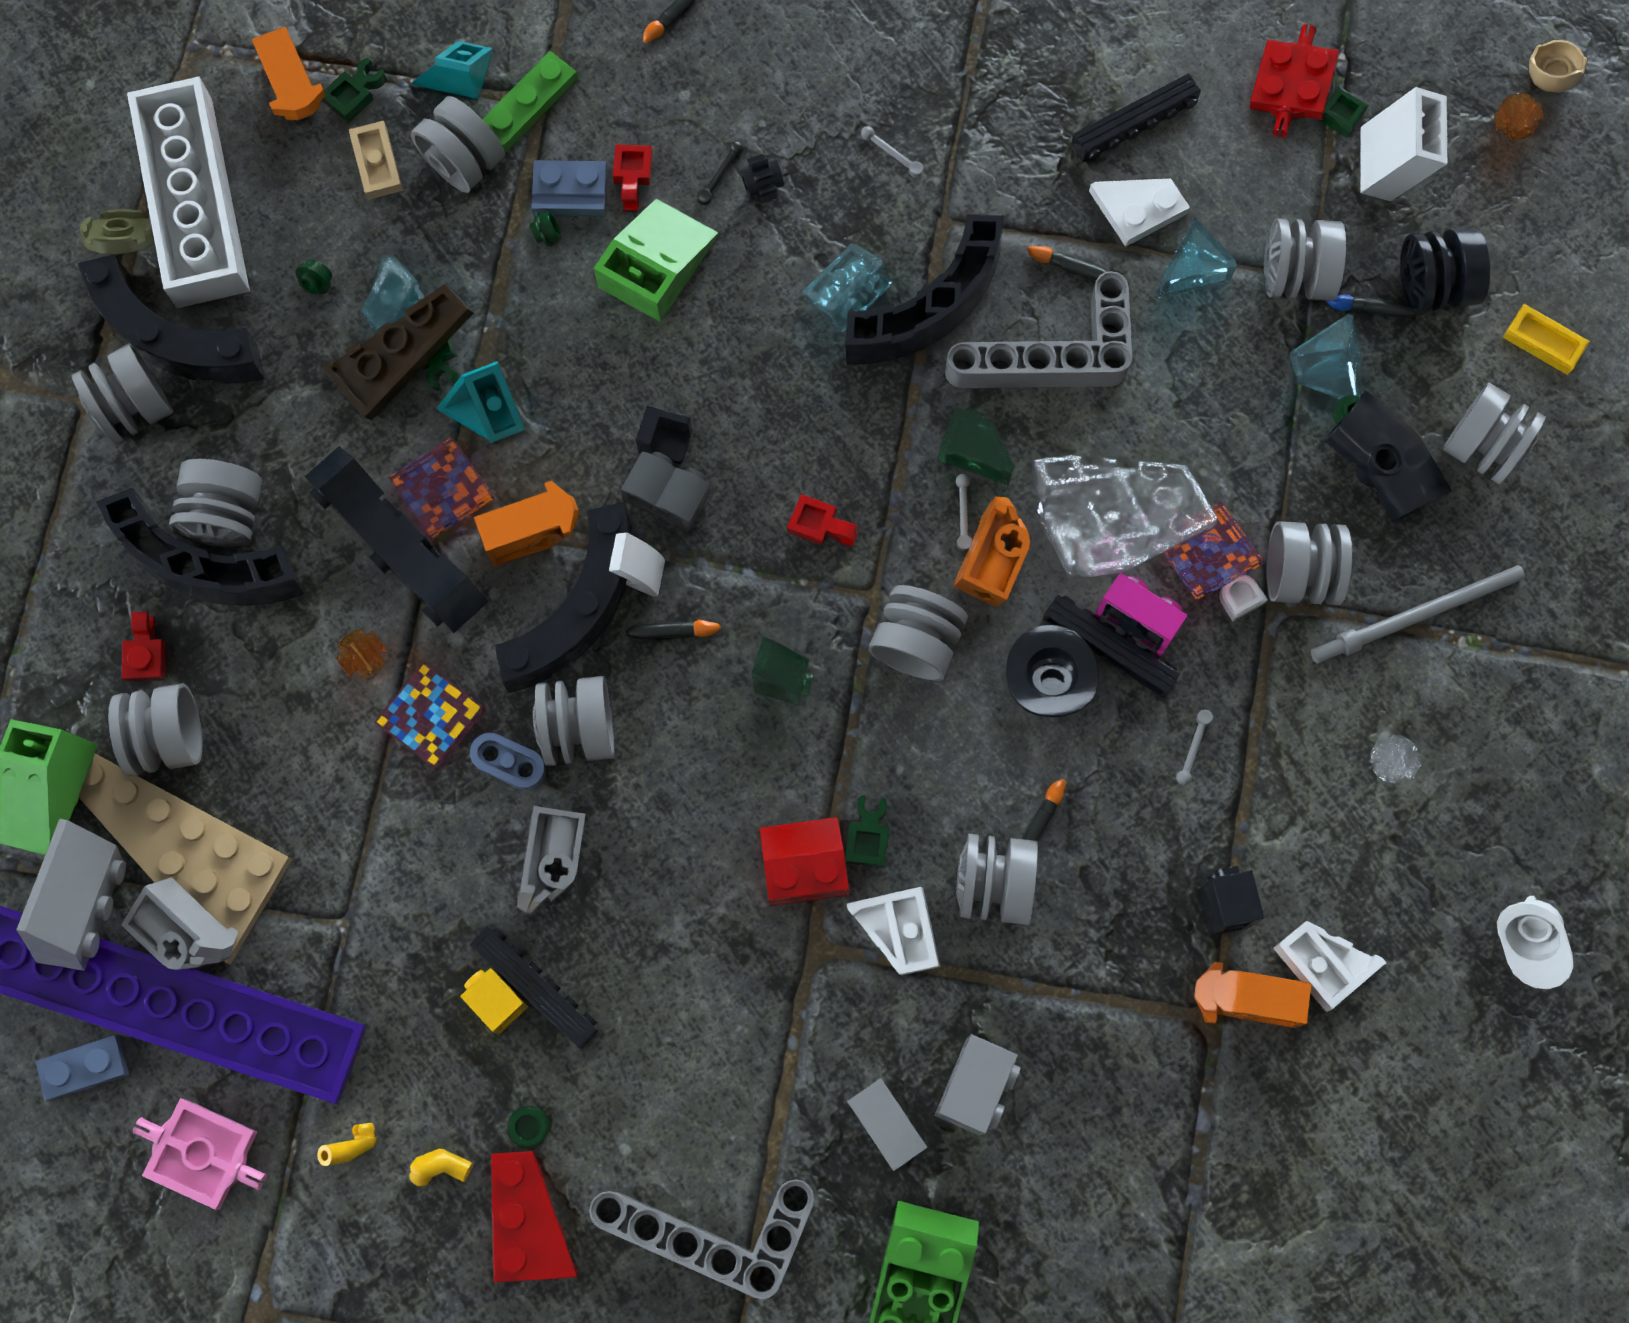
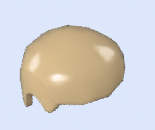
(1557, 66)

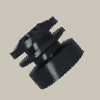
(1445, 269)

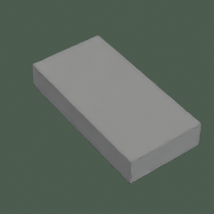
(887, 1124)

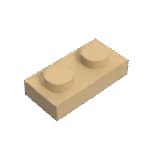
(375, 160)

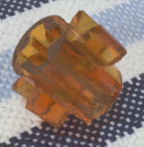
(1518, 116)
(360, 653)

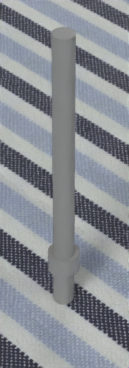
(1352, 641)

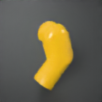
(348, 1150)
(437, 1162)

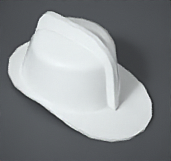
(1535, 943)

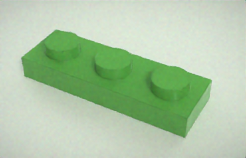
(530, 99)

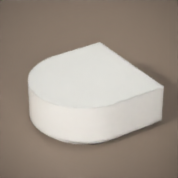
(1241, 597)

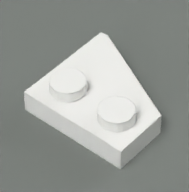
(1139, 206)
(900, 928)
(1326, 963)

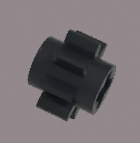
(762, 178)

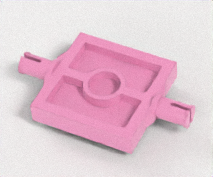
(199, 1153)

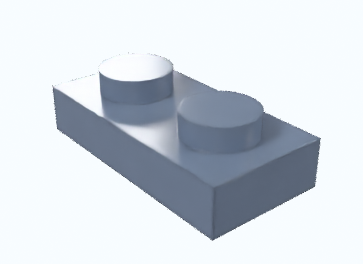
(82, 1068)

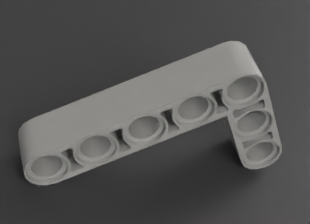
(1055, 353)
(708, 1243)

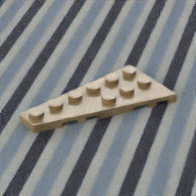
(175, 840)

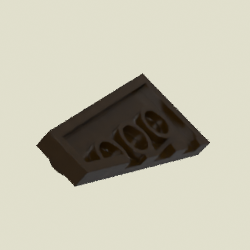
(386, 362)

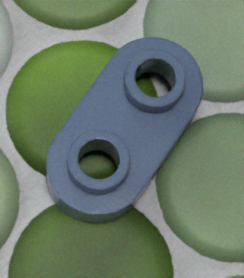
(509, 761)

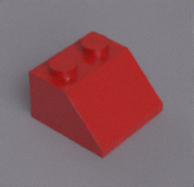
(804, 862)

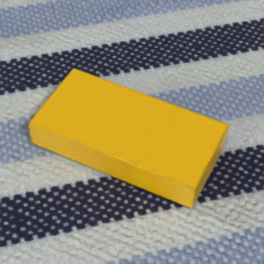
(1546, 339)

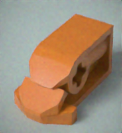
(287, 76)
(528, 525)
(988, 567)
(1252, 997)

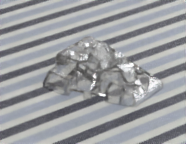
(1117, 516)

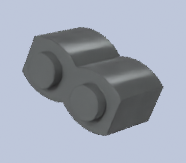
(666, 490)

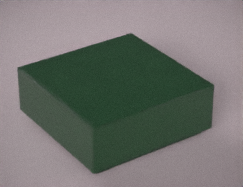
(1343, 111)

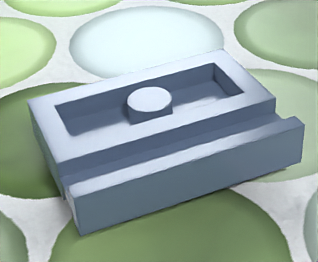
(569, 187)

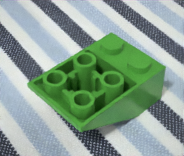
(654, 259)
(39, 782)
(924, 1266)

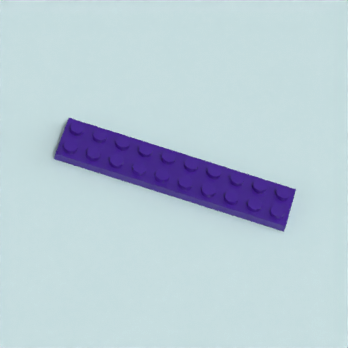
(189, 1013)

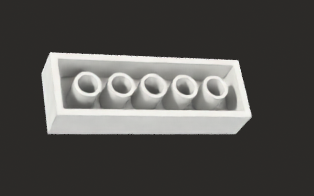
(187, 192)

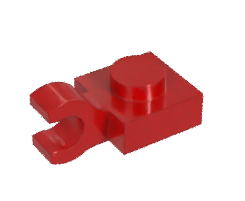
(632, 168)
(817, 520)
(144, 656)

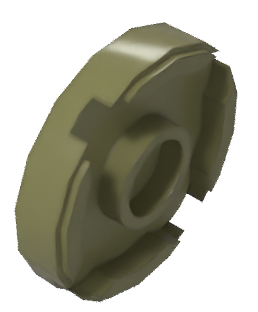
(117, 232)

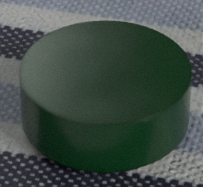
(528, 1126)

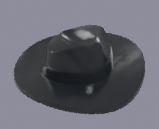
(1052, 671)

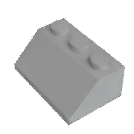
(71, 897)

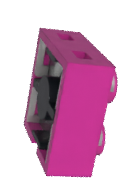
(1141, 614)

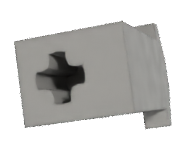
(552, 838)
(177, 927)

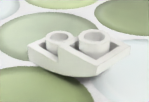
(637, 563)

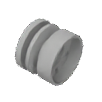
(1311, 259)
(121, 394)
(1494, 433)
(215, 503)
(1312, 563)
(918, 632)
(574, 721)
(155, 729)
(998, 879)

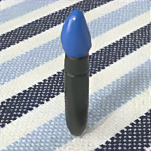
(1373, 306)

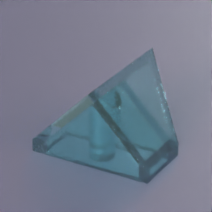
(1197, 263)
(391, 293)
(1331, 360)

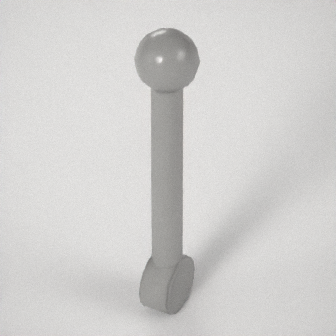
(915, 168)
(964, 540)
(1203, 719)

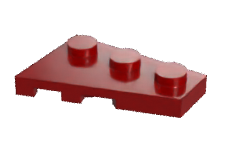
(525, 1225)

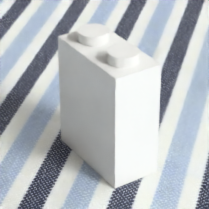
(1404, 144)

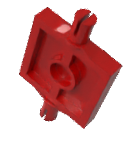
(1294, 80)

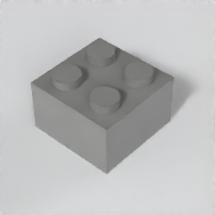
(977, 1085)

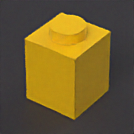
(493, 1000)

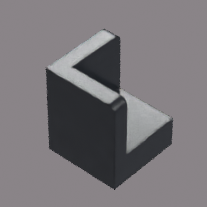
(664, 433)

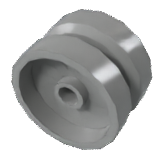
(457, 144)

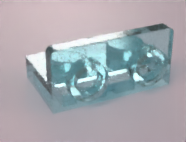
(848, 284)

